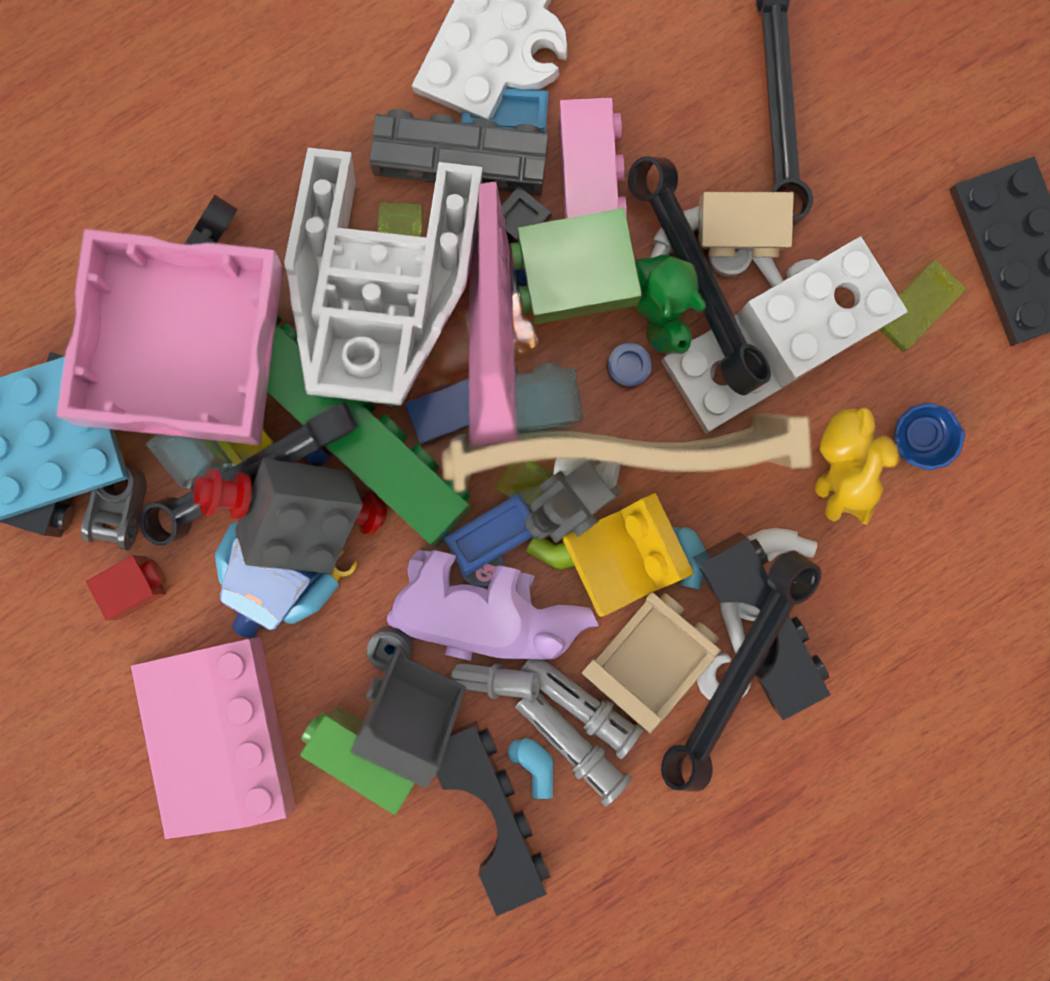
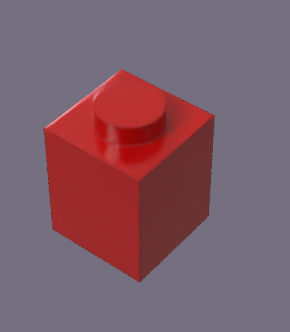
(127, 586)

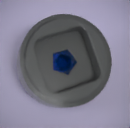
(384, 644)

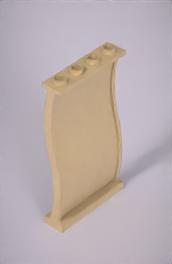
(769, 438)

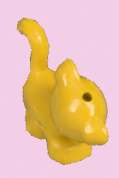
(854, 464)

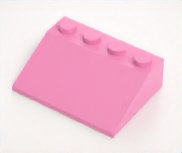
(214, 739)

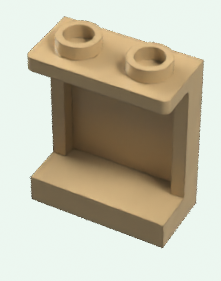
(653, 661)

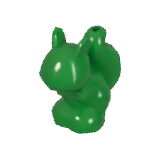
(667, 291)

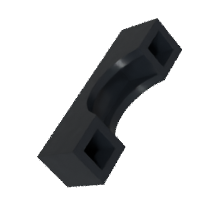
(788, 672)
(511, 869)

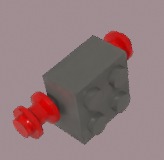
(292, 513)

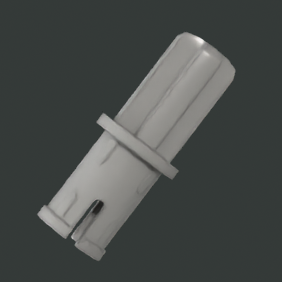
(497, 680)

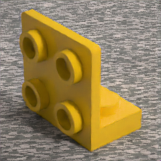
(628, 555)

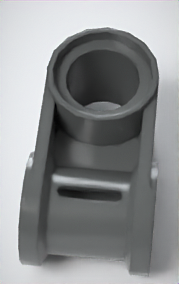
(115, 510)

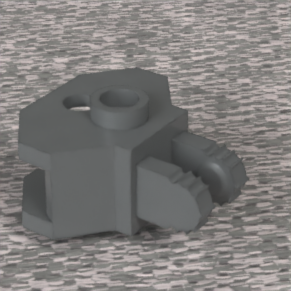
(570, 503)

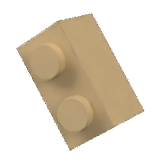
(745, 223)

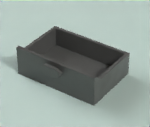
(408, 719)

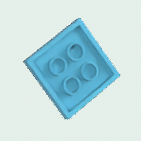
(43, 454)

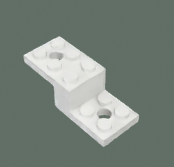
(794, 328)

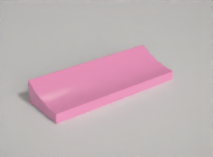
(491, 328)

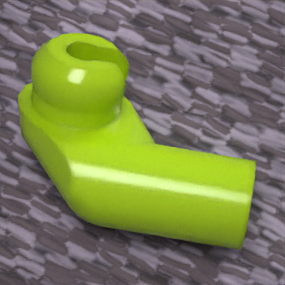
(550, 553)

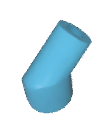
(691, 546)
(537, 762)

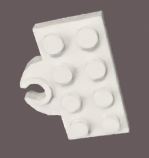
(490, 49)

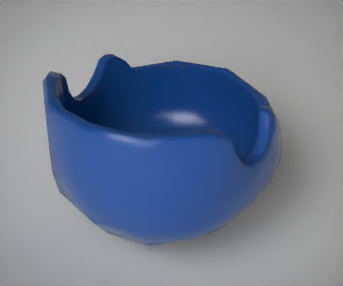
(928, 436)

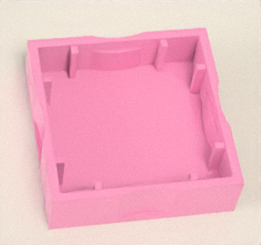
(171, 338)

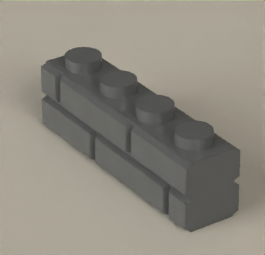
(414, 147)

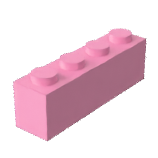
(589, 156)

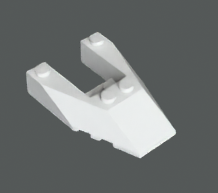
(374, 299)

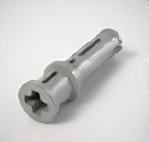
(598, 716)
(586, 759)

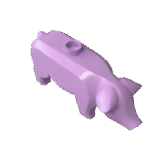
(480, 620)

